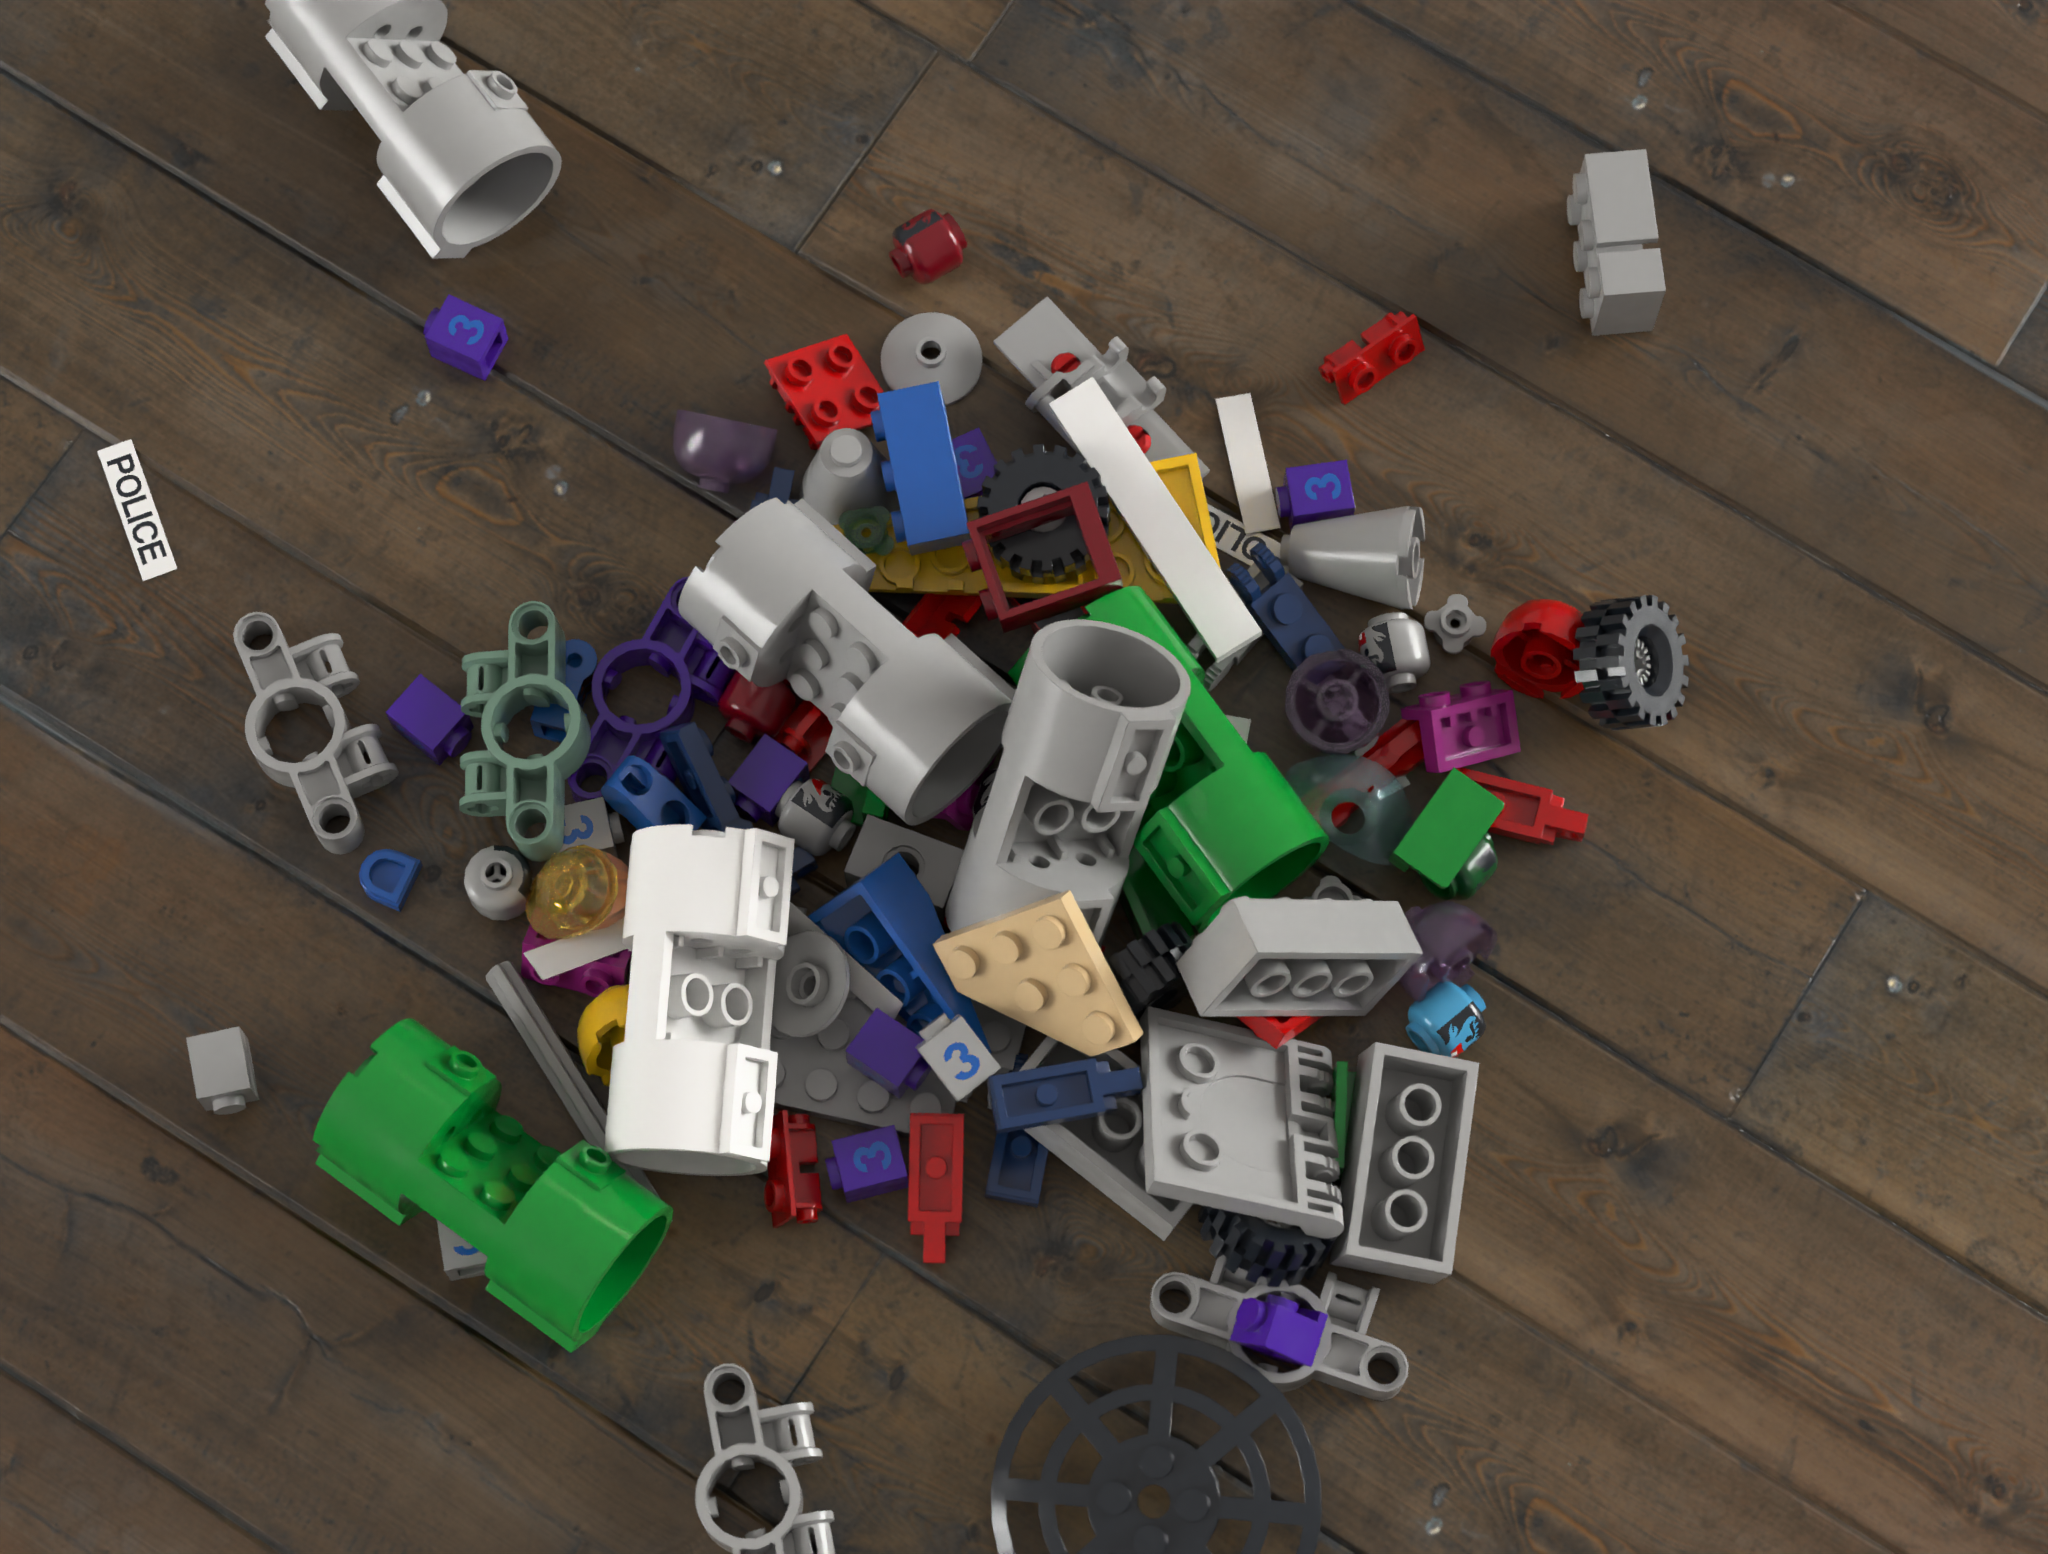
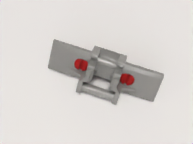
(1059, 358)

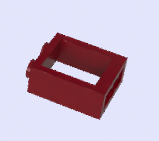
(1029, 515)

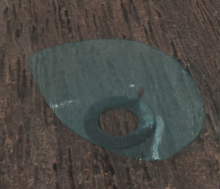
(1346, 778)

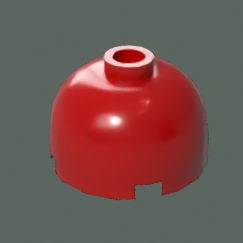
(1537, 648)

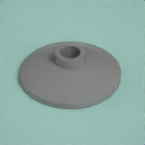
(956, 366)
(809, 984)

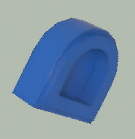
(389, 877)

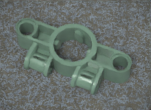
(499, 688)

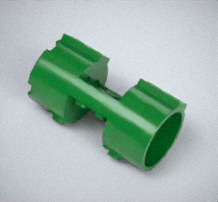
(1220, 813)
(557, 1227)

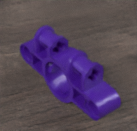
(669, 648)

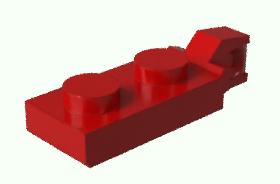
(1530, 811)
(935, 1180)

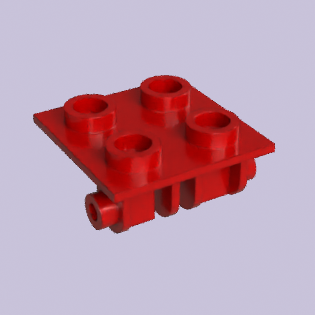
(826, 387)

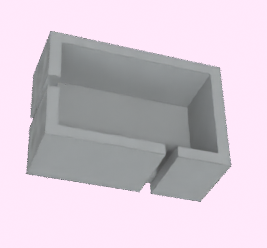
(1613, 220)

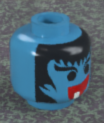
(1446, 1019)

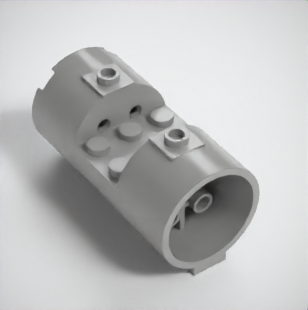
(453, 145)
(795, 605)
(1073, 773)

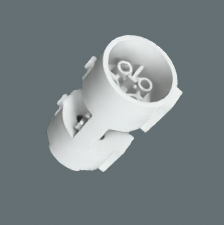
(695, 1057)

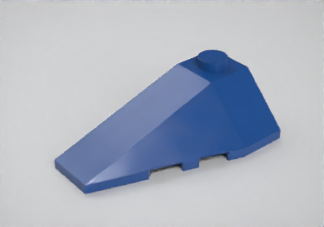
(890, 931)

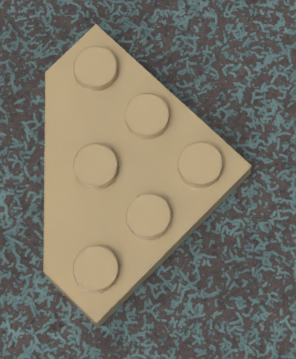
(1043, 972)

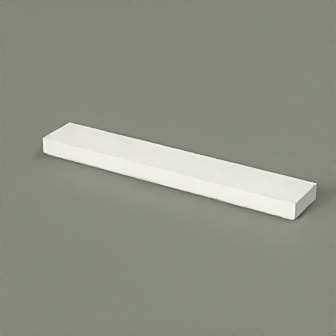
(1156, 520)

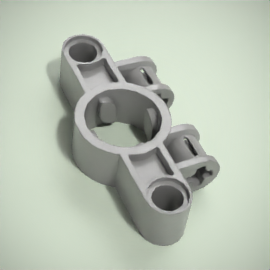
(297, 676)
(1343, 1347)
(763, 1436)

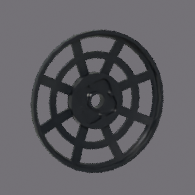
(1156, 1460)

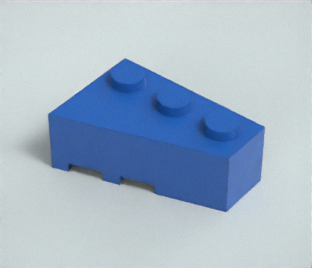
(921, 468)

